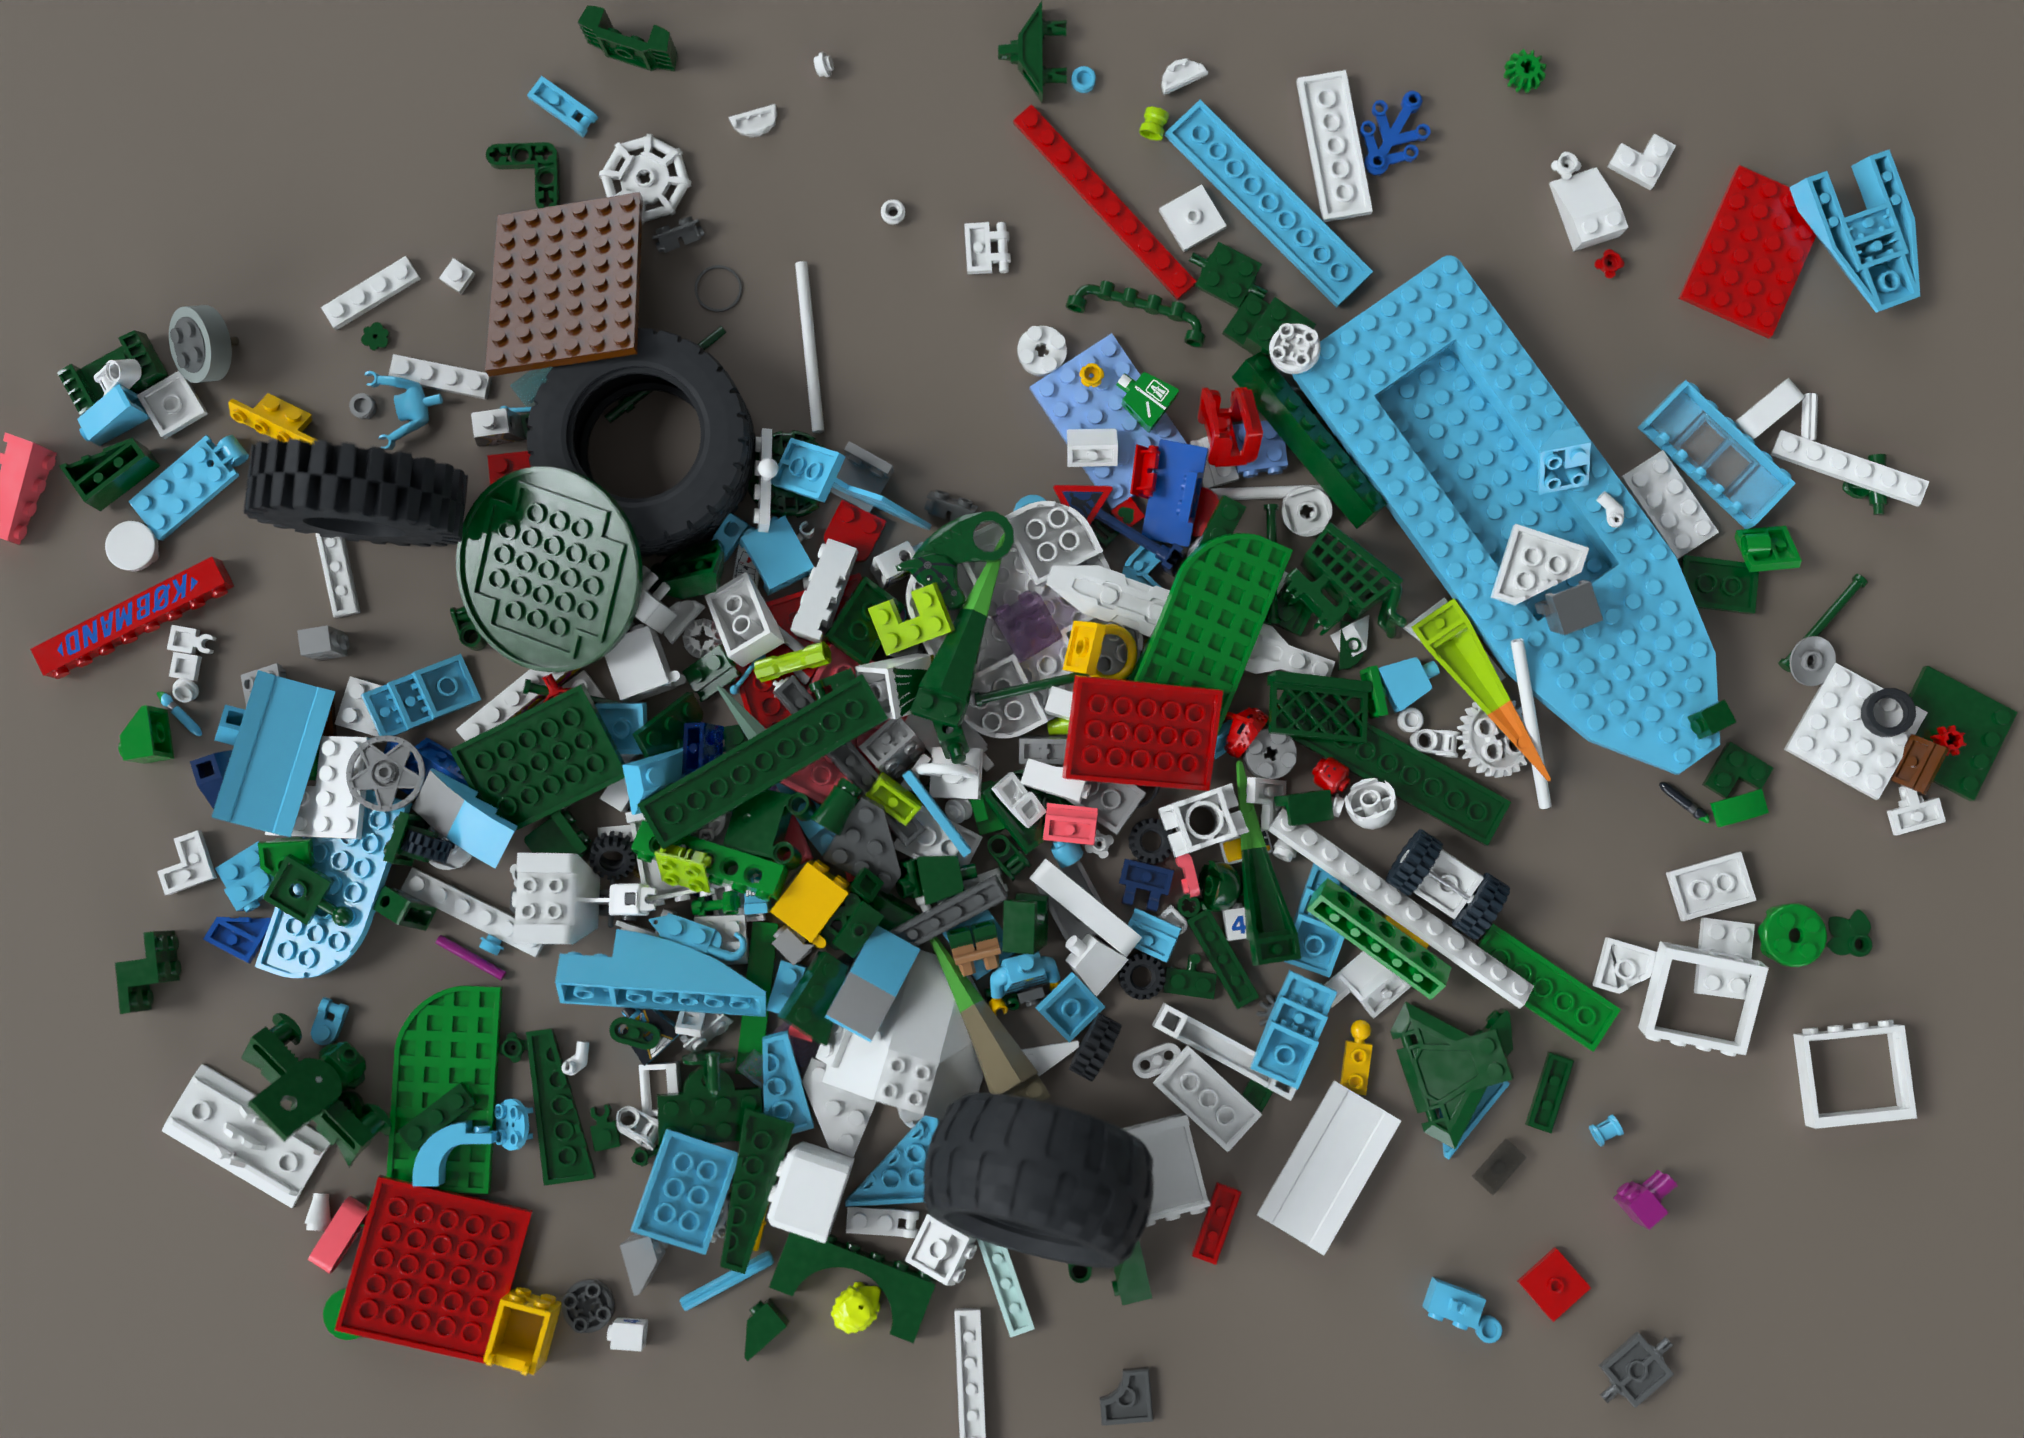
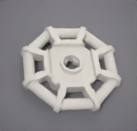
(647, 163)

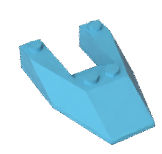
(1871, 246)

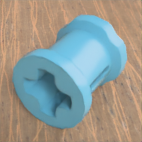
(1606, 1130)

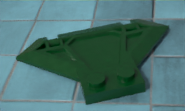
(1447, 1070)

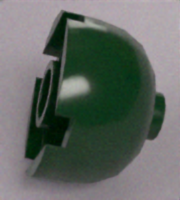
(1219, 886)

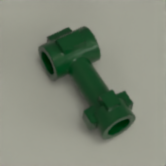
(642, 1155)

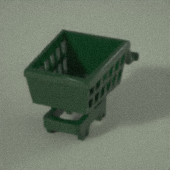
(1344, 592)

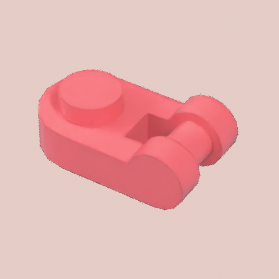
(1190, 882)

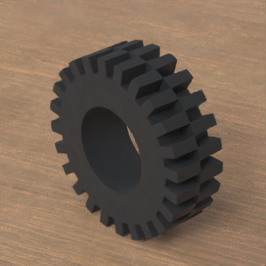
(355, 493)

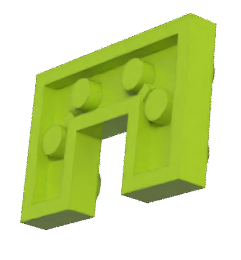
(931, 623)

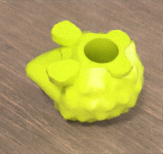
(856, 1307)

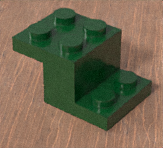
(1258, 322)
(158, 967)

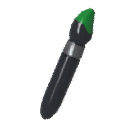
(1684, 802)

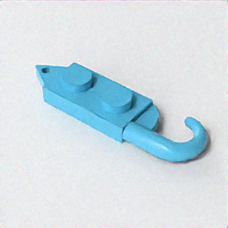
(697, 936)

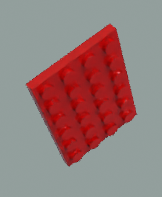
(1750, 254)
(1142, 733)

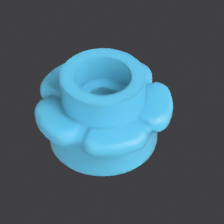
(491, 944)

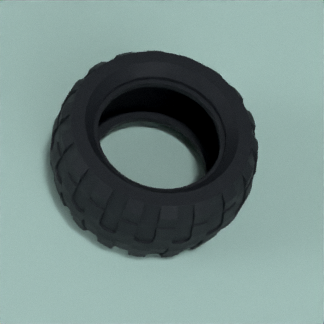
(1039, 1179)

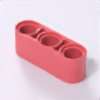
(339, 1235)

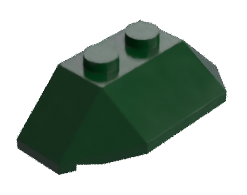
(691, 570)

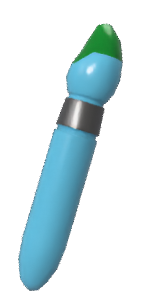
(167, 701)

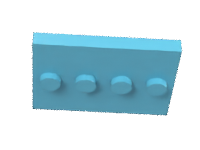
(685, 1192)

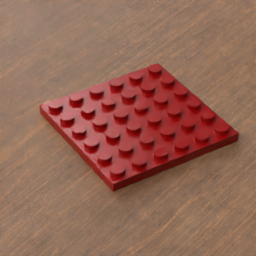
(432, 1269)

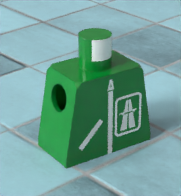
(1146, 398)

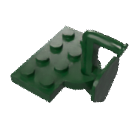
(710, 1110)

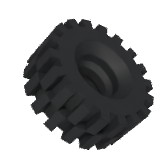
(1095, 1047)

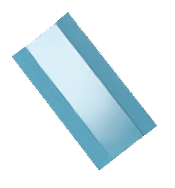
(273, 754)

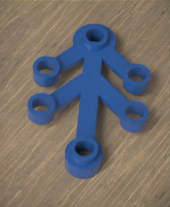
(1391, 136)

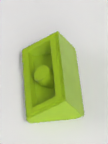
(895, 798)

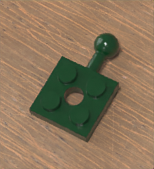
(315, 886)

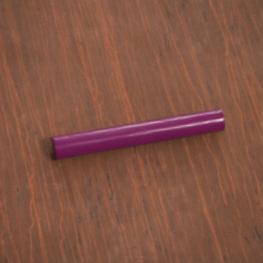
(471, 957)

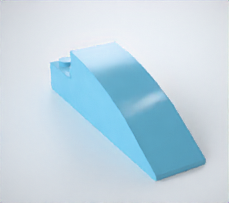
(656, 976)

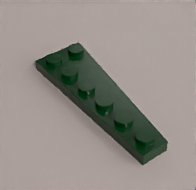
(559, 1128)
(758, 1159)

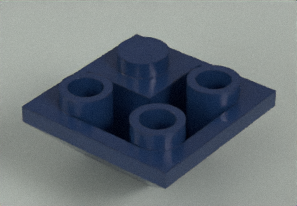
(209, 774)

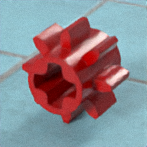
(1955, 737)

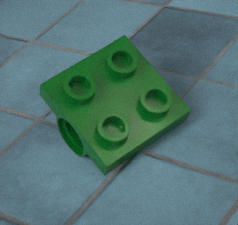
(1767, 548)

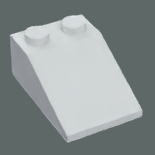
(1588, 209)
(743, 620)

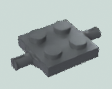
(1636, 1369)

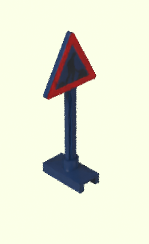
(1089, 503)

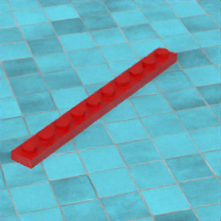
(1104, 202)

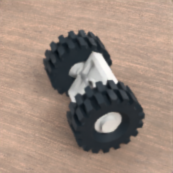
(1448, 884)

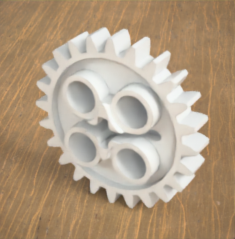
(1477, 743)

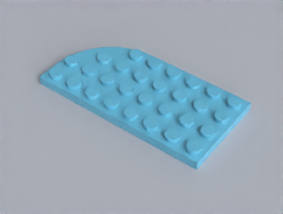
(359, 876)

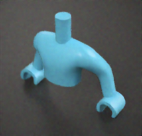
(408, 405)

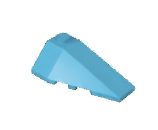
(652, 775)

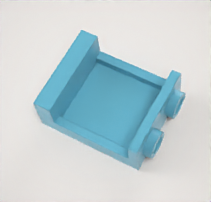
(777, 555)

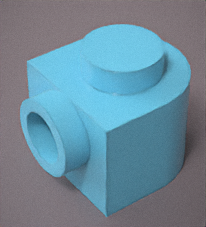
(1066, 853)

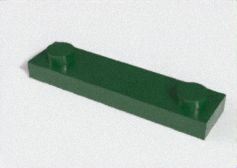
(1222, 958)

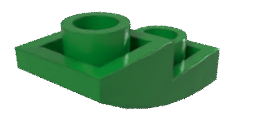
(1739, 808)

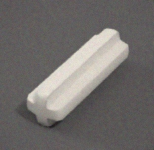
(1809, 416)

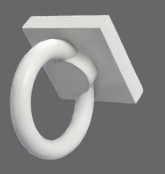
(951, 779)

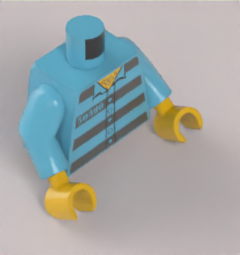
(1021, 974)

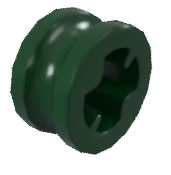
(1187, 913)

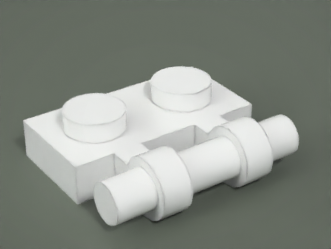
(979, 250)

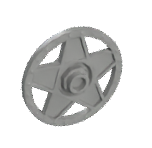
(385, 773)

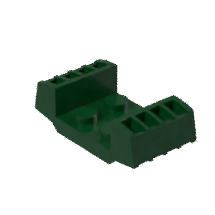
(633, 50)
(135, 345)

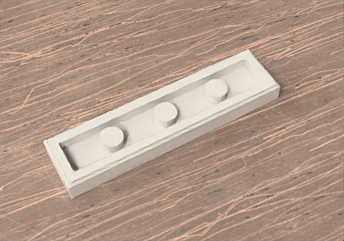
(338, 576)

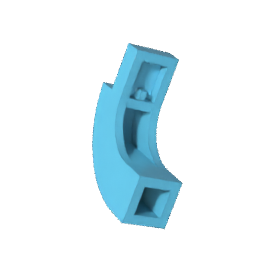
(432, 1158)

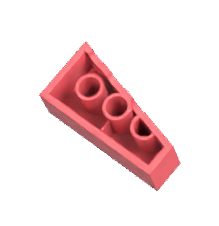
(21, 483)

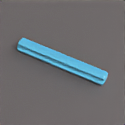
(725, 1281)

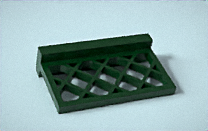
(1324, 686)

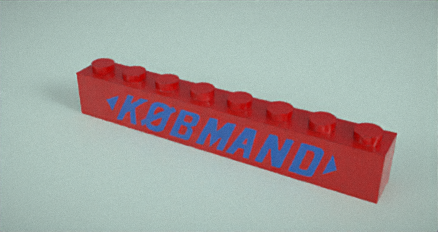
(132, 617)

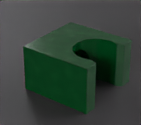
(1025, 923)

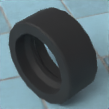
(1906, 704)

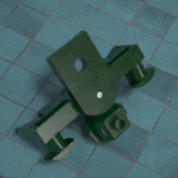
(312, 1089)

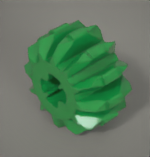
(1516, 74)

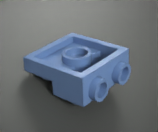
(1271, 455)

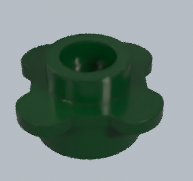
(506, 1047)

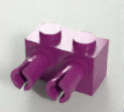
(1643, 1200)

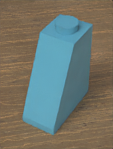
(112, 416)

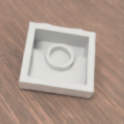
(941, 1251)

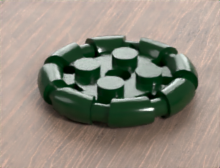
(778, 506)

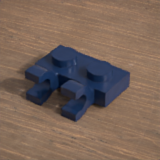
(1147, 878)

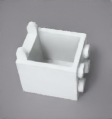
(641, 666)

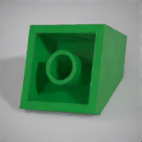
(147, 737)

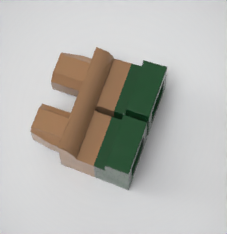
(965, 952)

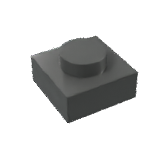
(1031, 996)

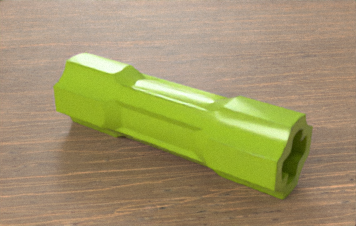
(809, 657)

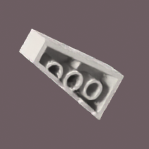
(824, 591)

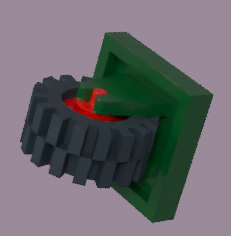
(413, 841)

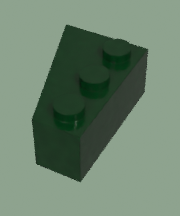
(110, 473)
(813, 997)

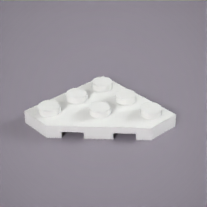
(1535, 564)
(839, 1112)

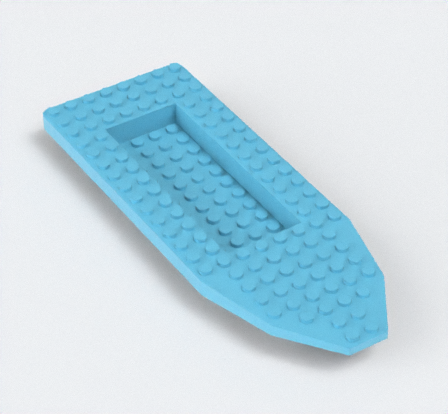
(1450, 434)

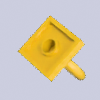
(1086, 647)

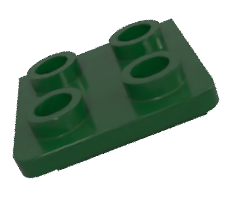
(559, 835)

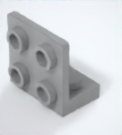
(863, 471)
(893, 748)

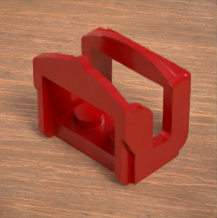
(1220, 431)

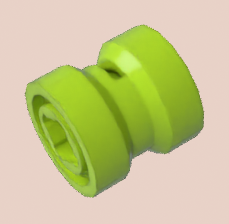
(1154, 121)

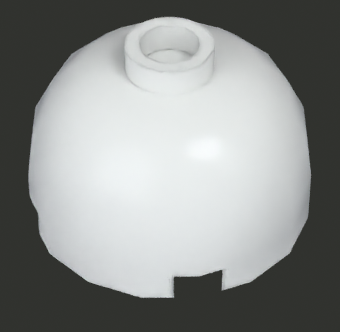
(1371, 803)

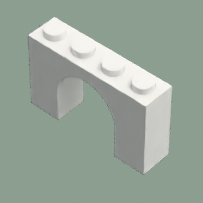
(1048, 777)

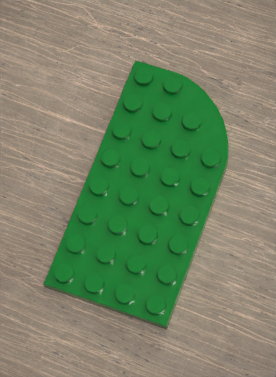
(1215, 614)
(441, 1044)

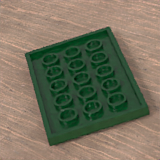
(542, 758)

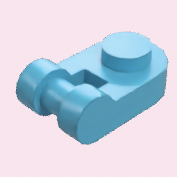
(326, 1030)

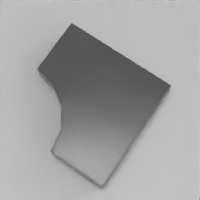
(1130, 1400)

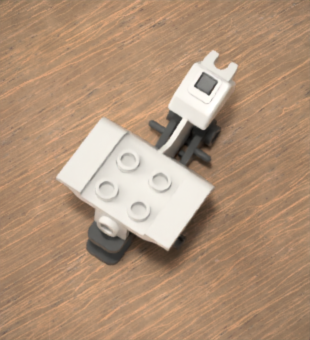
(562, 899)

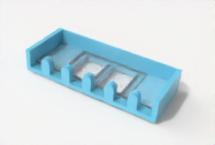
(1717, 454)

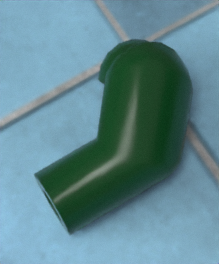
(1011, 1000)

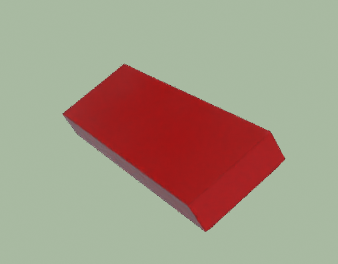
(1216, 1223)

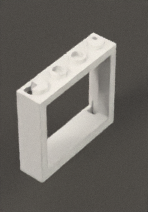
(1664, 956)
(1900, 1068)

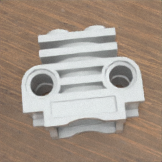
(1224, 827)

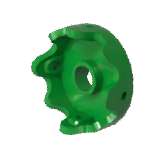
(1775, 935)

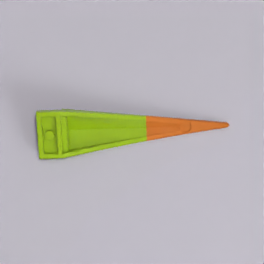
(1457, 648)

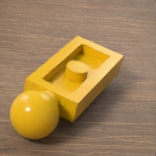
(1357, 1059)

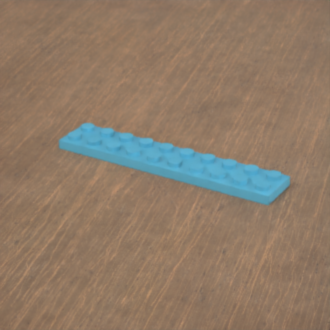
(1268, 203)

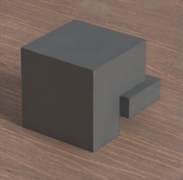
(1570, 609)

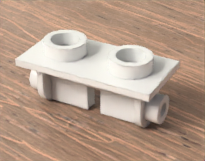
(714, 1025)

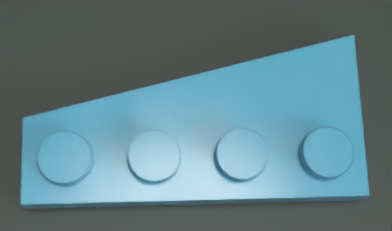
(783, 1084)

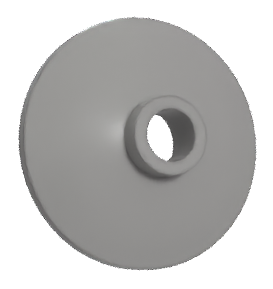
(1820, 663)

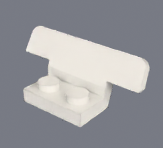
(1369, 983)

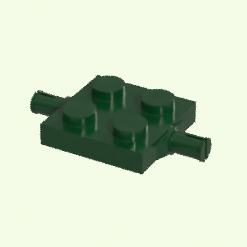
(1228, 275)

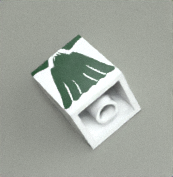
(896, 681)

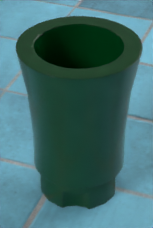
(837, 806)

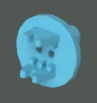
(512, 1124)

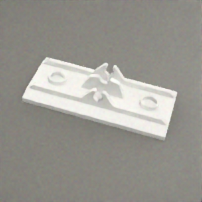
(222, 1127)
(1328, 1167)

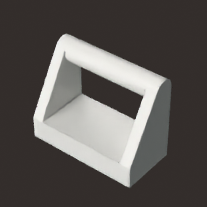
(674, 1082)

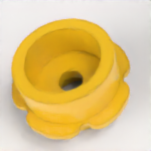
(1087, 370)

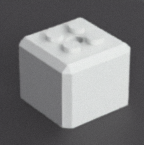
(809, 1190)

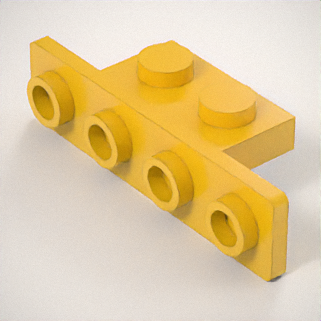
(273, 418)

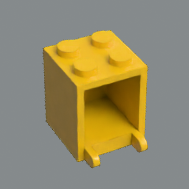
(812, 901)
(523, 1331)

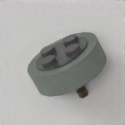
(200, 343)

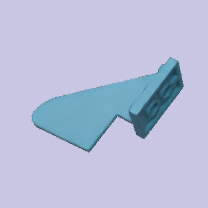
(813, 473)

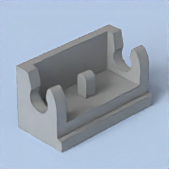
(1042, 748)

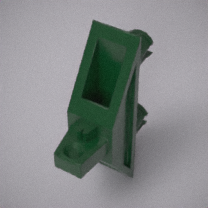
(1028, 52)

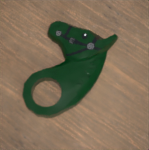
(953, 545)

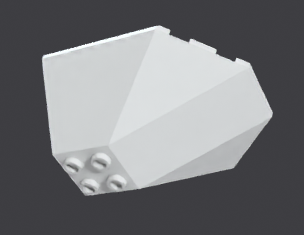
(918, 1053)

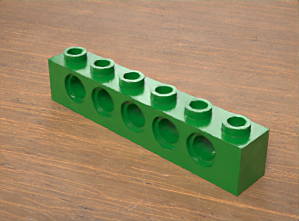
(773, 874)
(1379, 939)

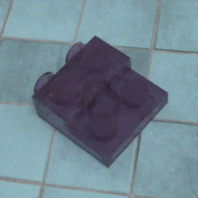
(1027, 625)

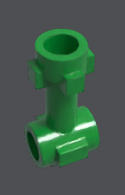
(729, 904)

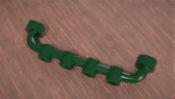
(1130, 299)

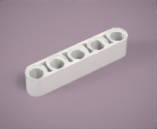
(1085, 907)

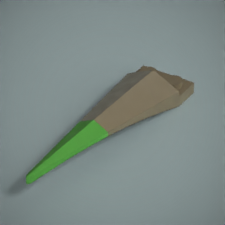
(1000, 1058)

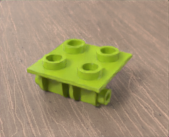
(684, 868)

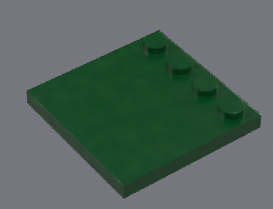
(1971, 712)

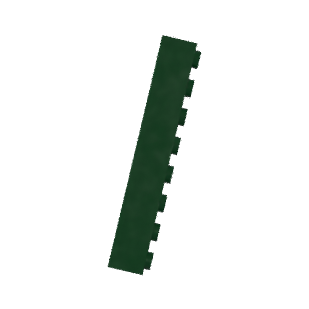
(1310, 440)

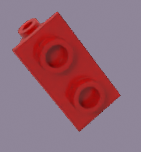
(1143, 479)

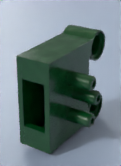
(762, 824)

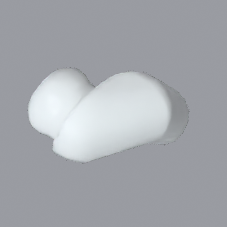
(1614, 510)
(578, 1060)

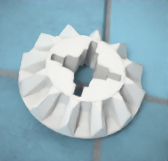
(694, 629)

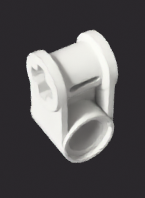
(117, 372)
(1440, 742)
(640, 1128)

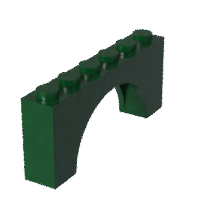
(905, 1288)

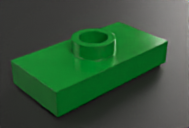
(1376, 699)

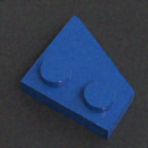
(238, 935)

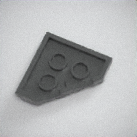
(867, 844)

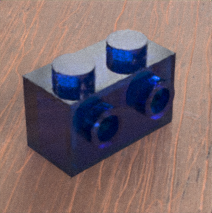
(701, 745)

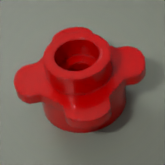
(1616, 263)

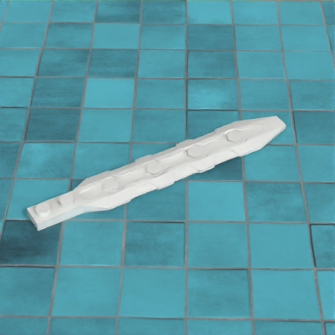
(1136, 605)

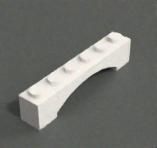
(1216, 1046)

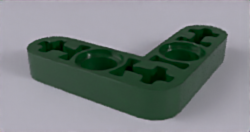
(541, 166)

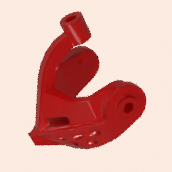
(1238, 743)

